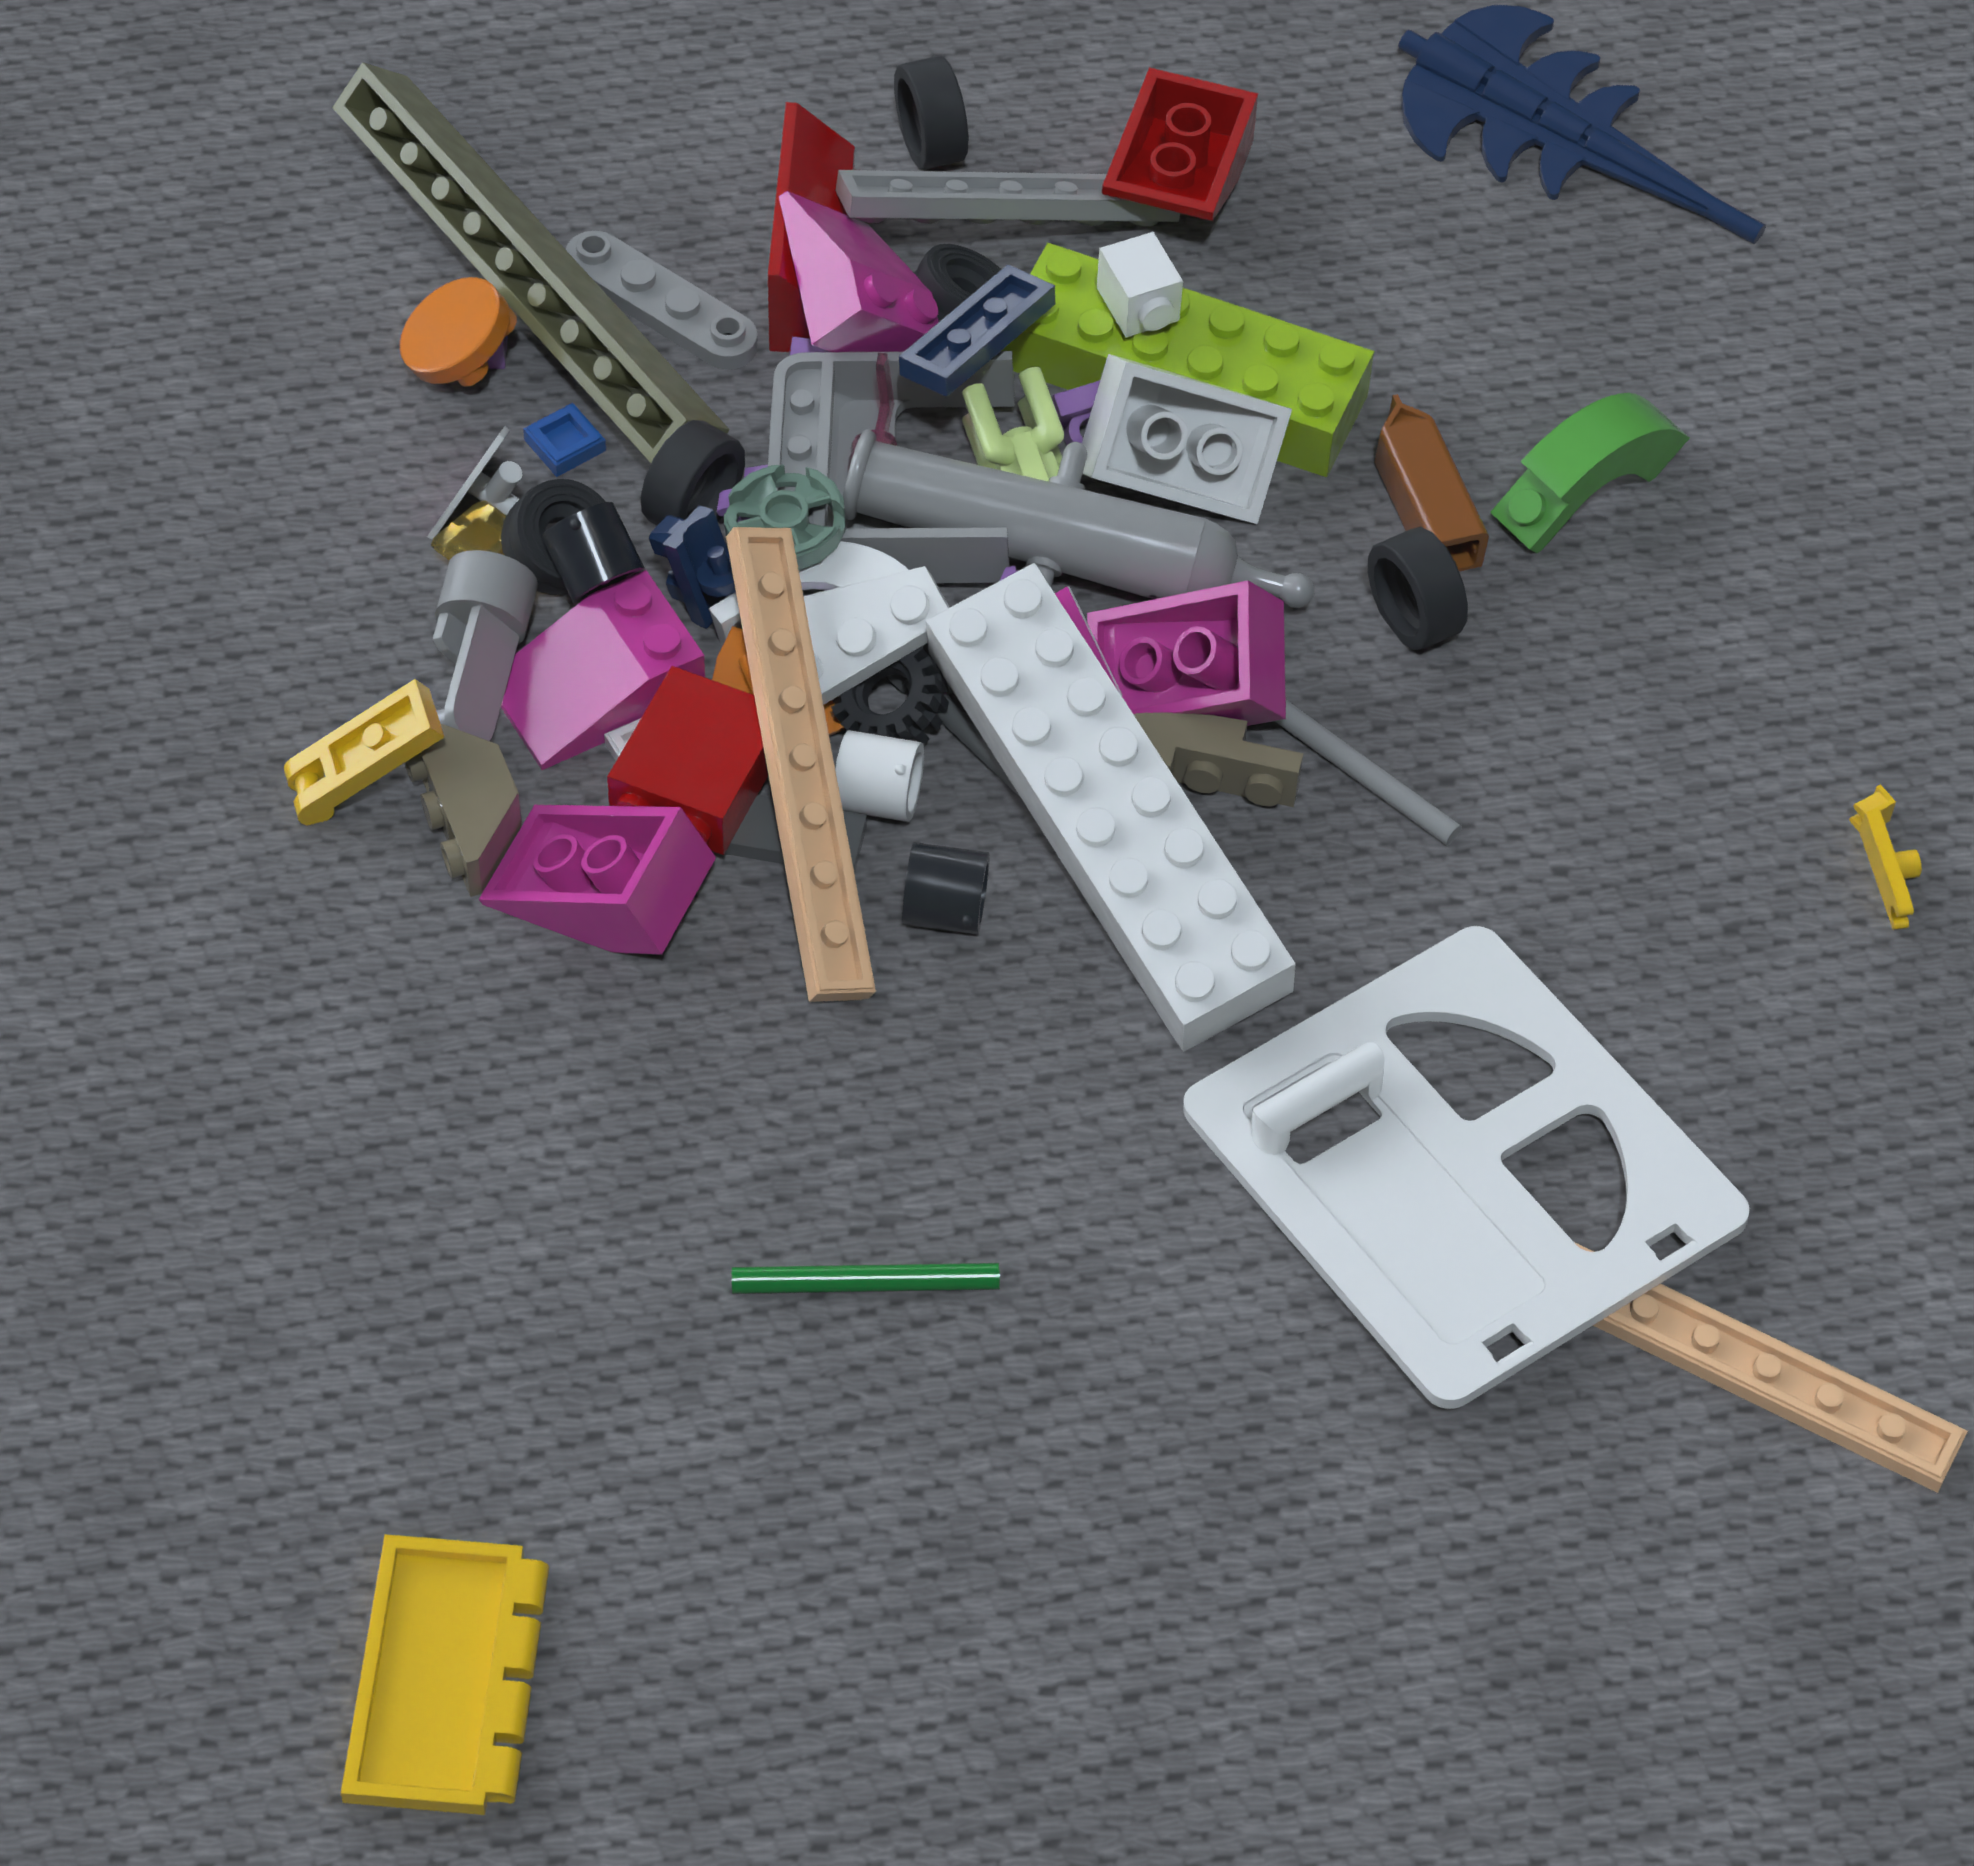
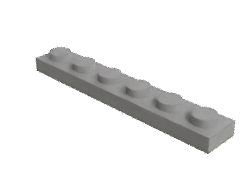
(987, 197)

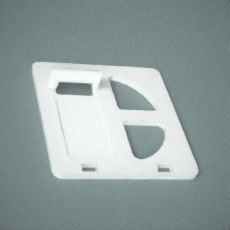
(1417, 1208)

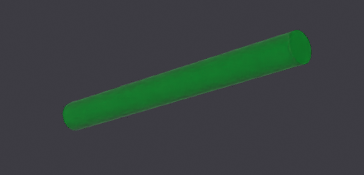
(865, 1278)

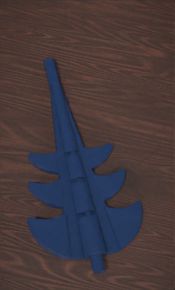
(1477, 75)

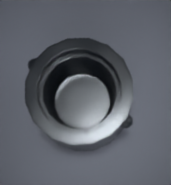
(592, 550)
(945, 888)

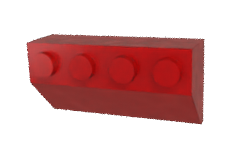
(809, 169)

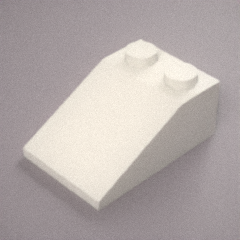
(1183, 439)

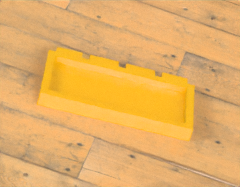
(437, 1676)

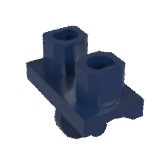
(698, 561)

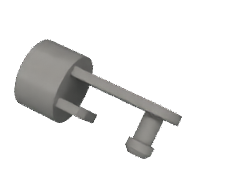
(478, 628)

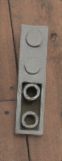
(1213, 756)

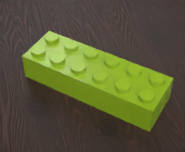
(1211, 342)

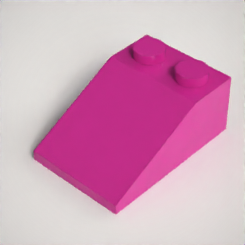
(853, 283)
(1199, 653)
(596, 669)
(603, 874)

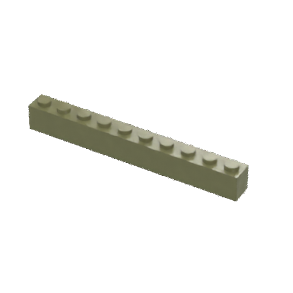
(521, 259)

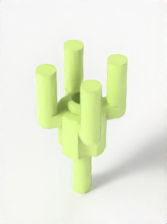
(1022, 450)

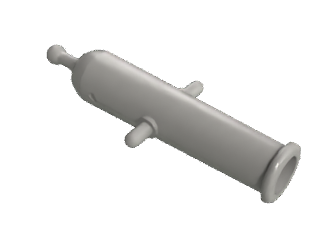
(1057, 522)

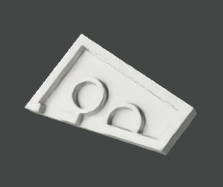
(869, 626)

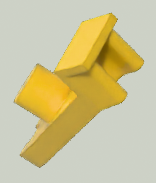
(1887, 865)

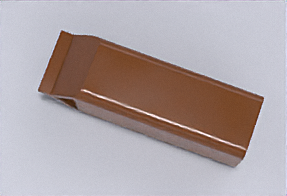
(1428, 484)

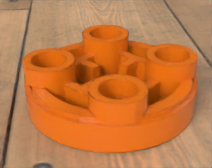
(456, 332)

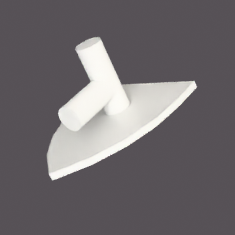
(493, 490)

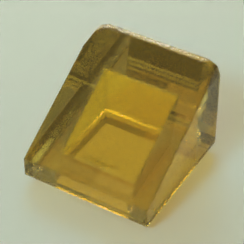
(474, 530)

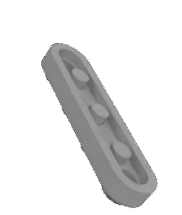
(666, 301)

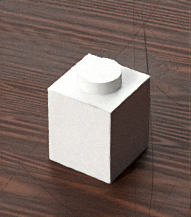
(1139, 284)

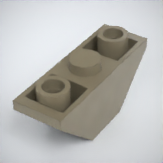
(471, 800)

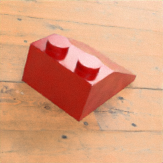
(1183, 145)

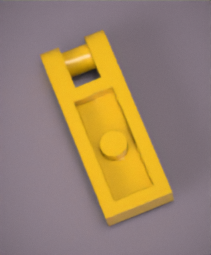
(362, 751)

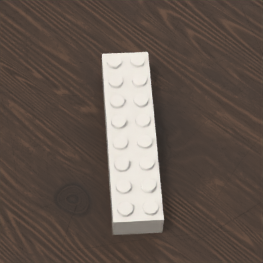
(1110, 808)

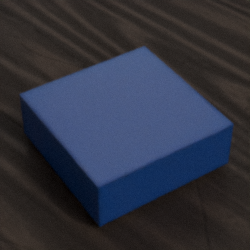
(564, 439)

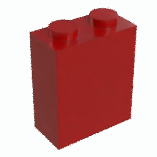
(694, 752)

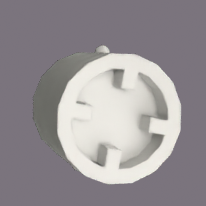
(879, 775)

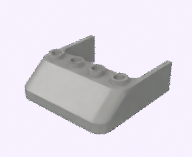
(831, 399)

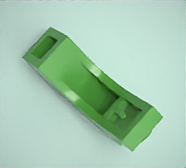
(1582, 455)

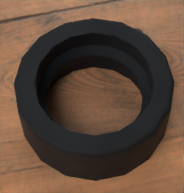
(931, 112)
(691, 472)
(1417, 588)

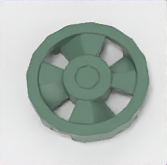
(768, 508)

